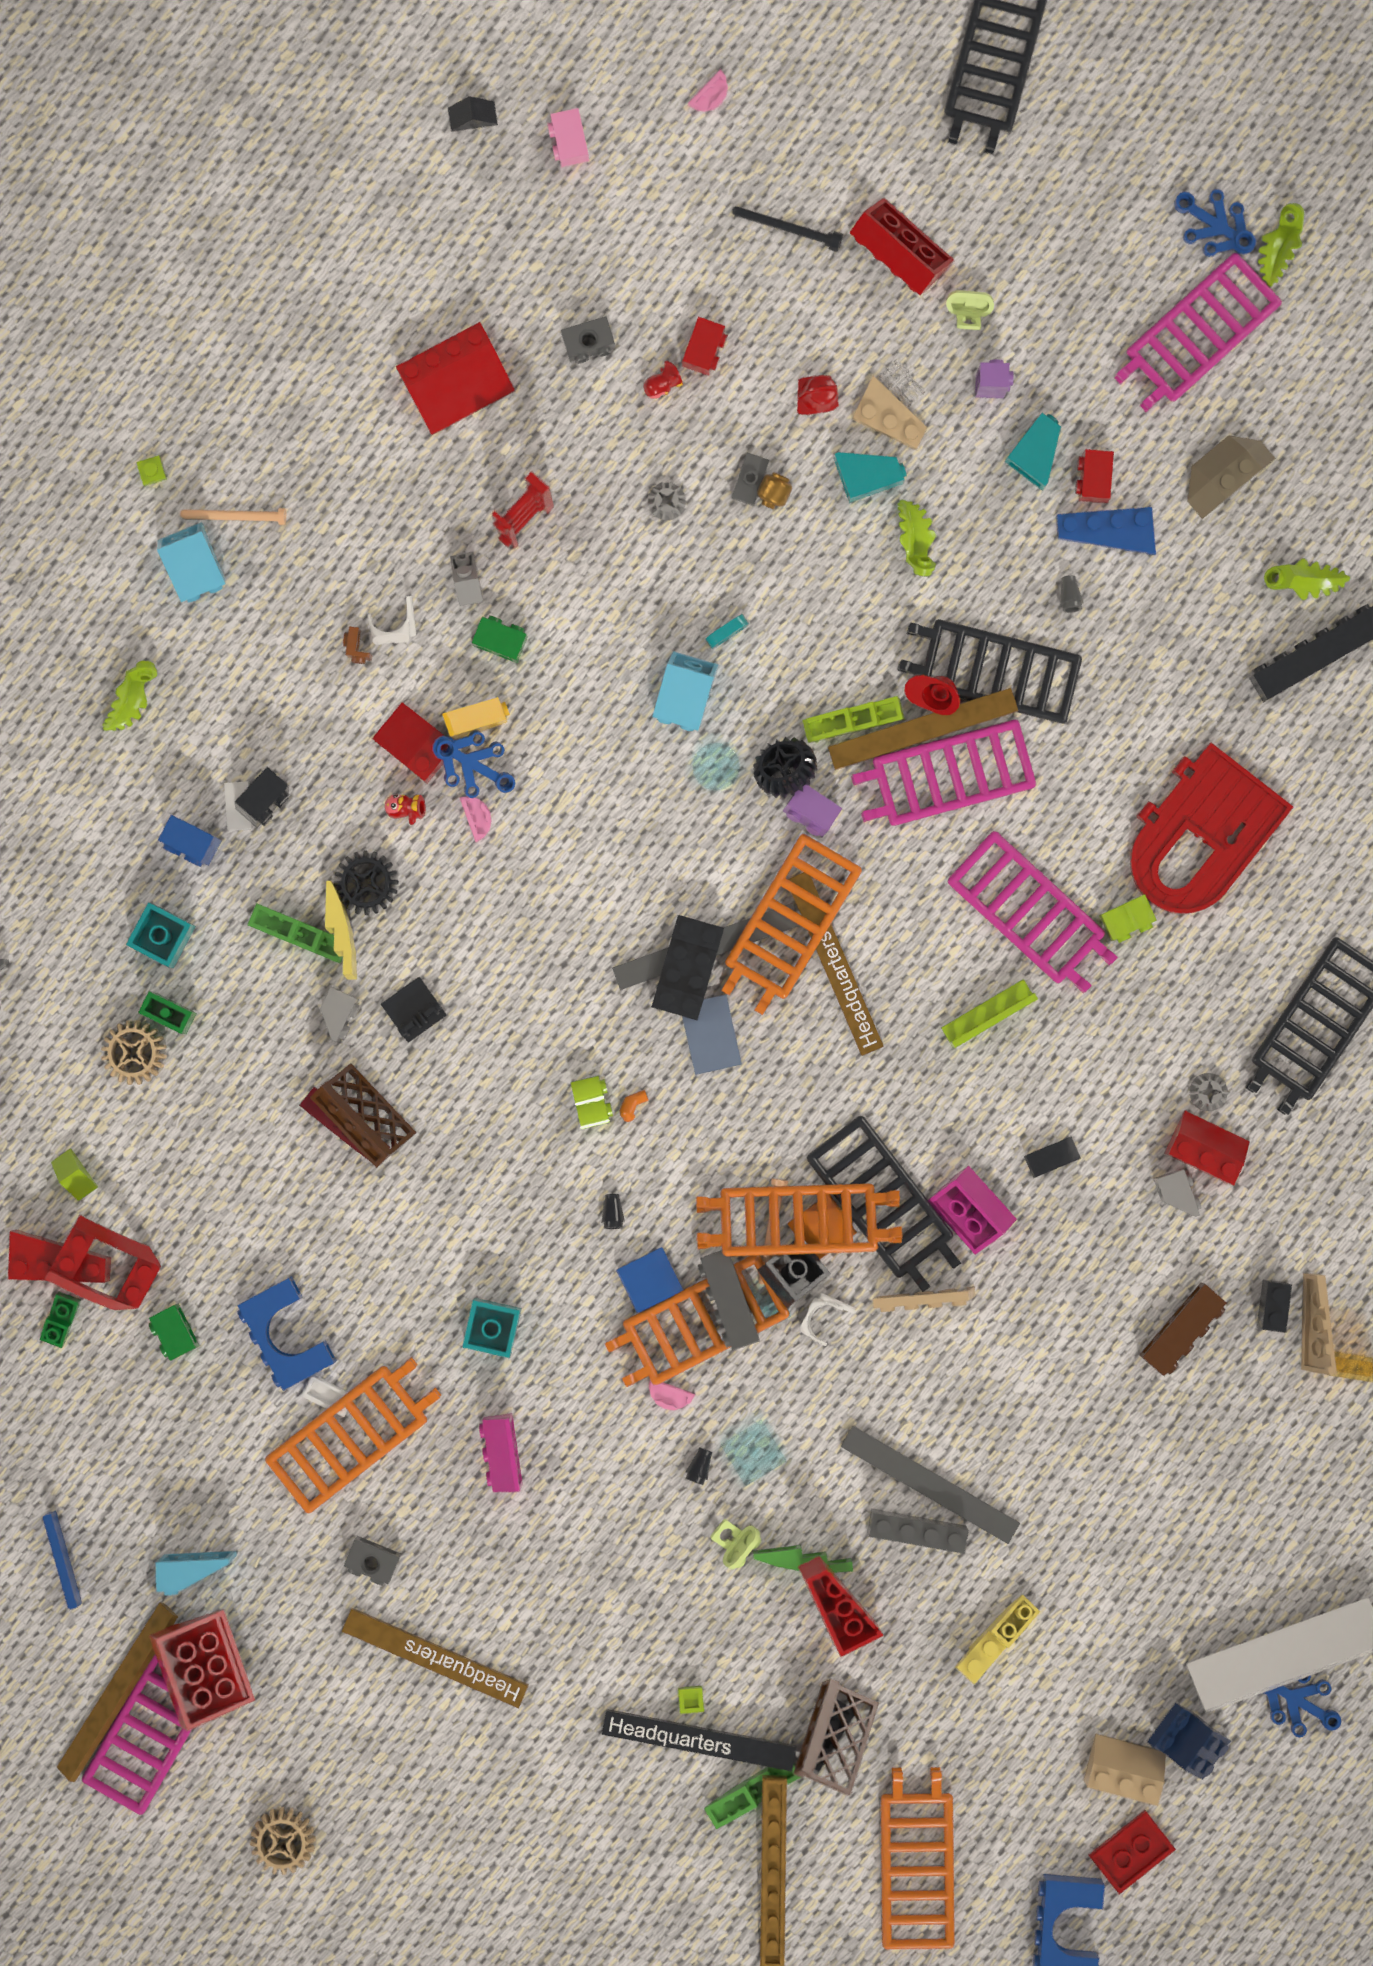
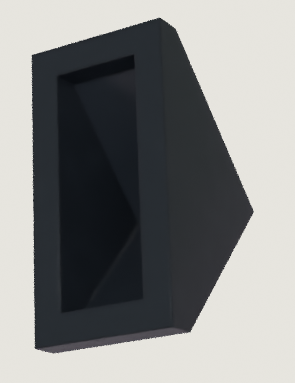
(472, 114)

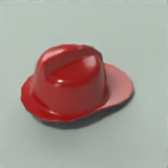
(816, 395)
(933, 694)

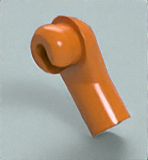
(629, 1105)

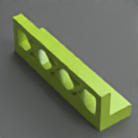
(988, 1013)

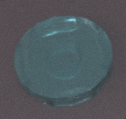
(721, 771)

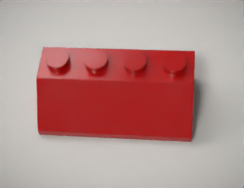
(901, 246)

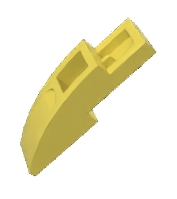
(997, 1638)

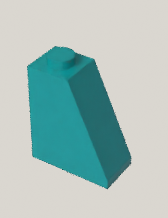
(1036, 451)
(868, 474)

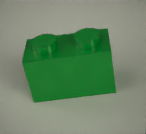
(500, 639)
(167, 1012)
(173, 1332)

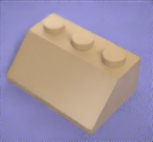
(1126, 1769)

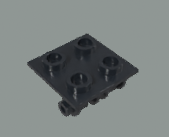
(413, 1009)

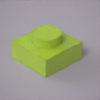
(151, 470)
(691, 1699)

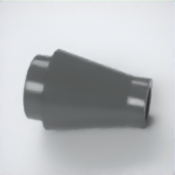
(1071, 598)

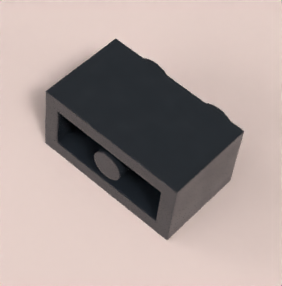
(1274, 1306)

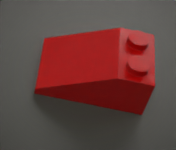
(411, 742)

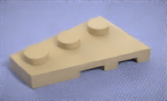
(888, 415)

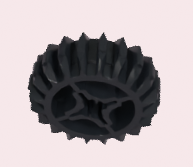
(785, 767)
(372, 873)

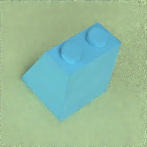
(191, 563)
(685, 691)

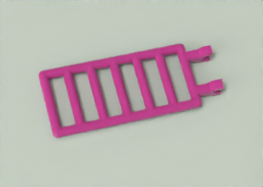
(1223, 348)
(946, 744)
(1045, 885)
(112, 1738)

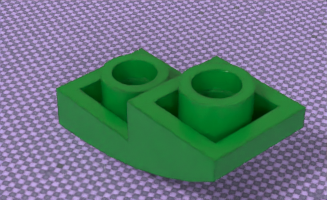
(60, 1319)

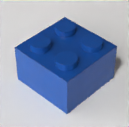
(187, 839)

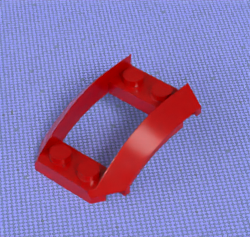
(76, 1248)

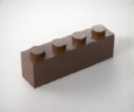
(1183, 1329)

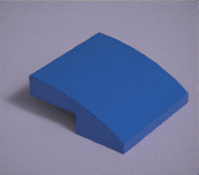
(649, 1280)

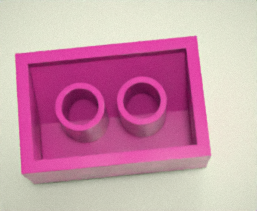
(972, 1210)
(501, 1453)

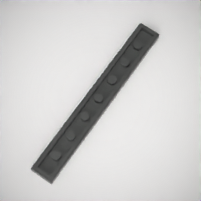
(651, 965)
(930, 1484)

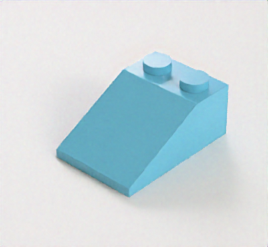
(182, 1570)

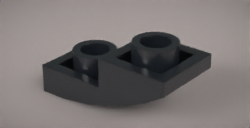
(1052, 1157)

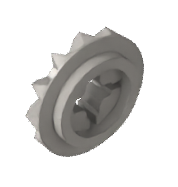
(666, 512)
(1200, 1083)

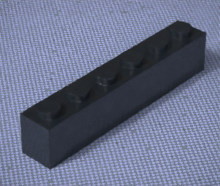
(1314, 655)

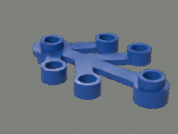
(1217, 224)
(471, 761)
(1295, 1698)

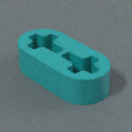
(727, 631)

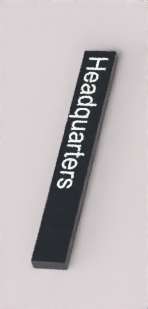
(699, 1740)

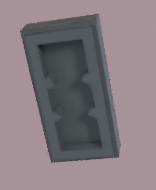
(750, 478)

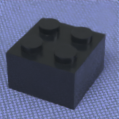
(262, 798)
(793, 1275)

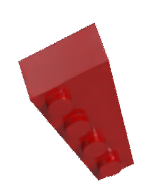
(33, 1256)
(840, 1611)

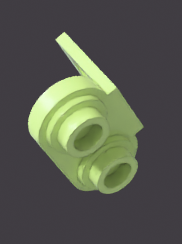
(969, 306)
(739, 1546)

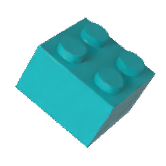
(160, 935)
(492, 1327)

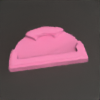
(711, 94)
(477, 816)
(669, 1396)

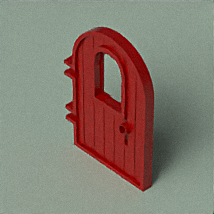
(1212, 808)

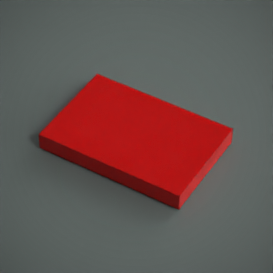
(1132, 1852)

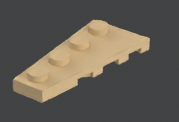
(934, 1300)
(1316, 1327)

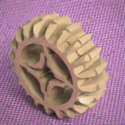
(149, 1067)
(298, 1826)

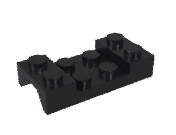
(687, 967)

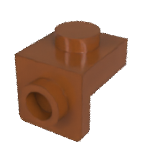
(351, 642)

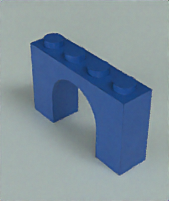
(287, 1368)
(1058, 1895)

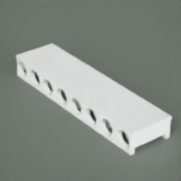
(1284, 1656)

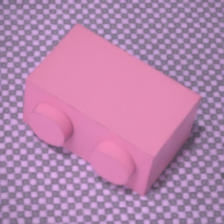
(569, 137)

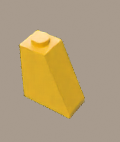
(476, 717)

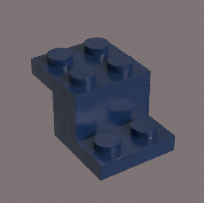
(1189, 1741)

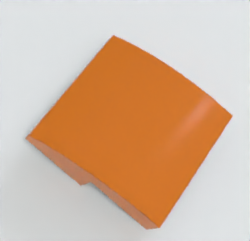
(811, 1230)

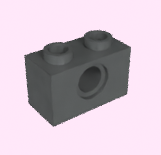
(596, 329)
(365, 1548)

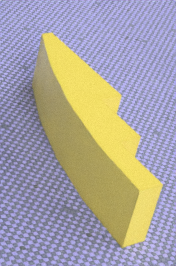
(338, 923)

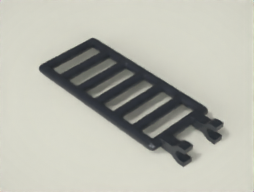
(1016, 81)
(1008, 643)
(1297, 1002)
(902, 1179)

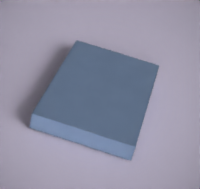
(712, 1037)

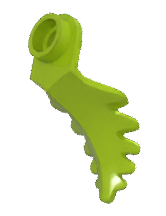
(1281, 242)
(916, 537)
(1305, 578)
(131, 696)

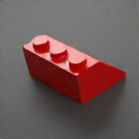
(1208, 1148)

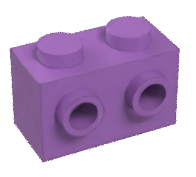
(993, 379)
(812, 811)

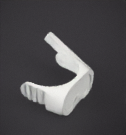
(399, 636)
(822, 1300)

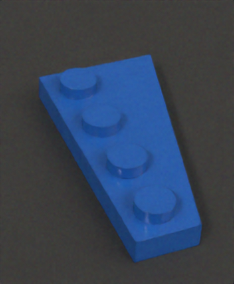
(1117, 529)

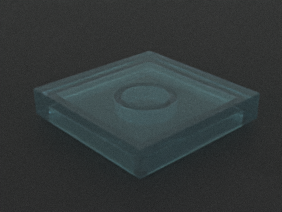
(753, 1452)

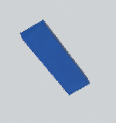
(62, 1560)

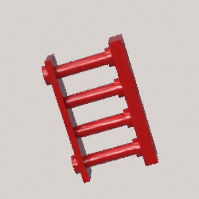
(533, 500)

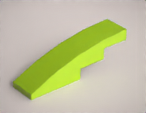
(853, 719)

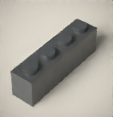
(729, 1299)
(917, 1531)

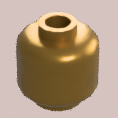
(774, 490)

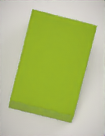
(73, 1175)

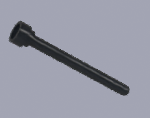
(831, 240)

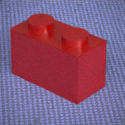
(704, 345)
(1096, 476)

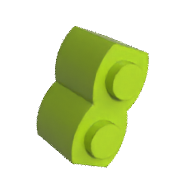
(1128, 918)
(590, 1101)

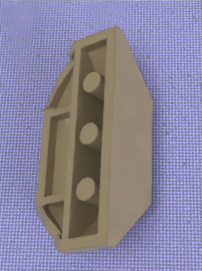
(1225, 472)

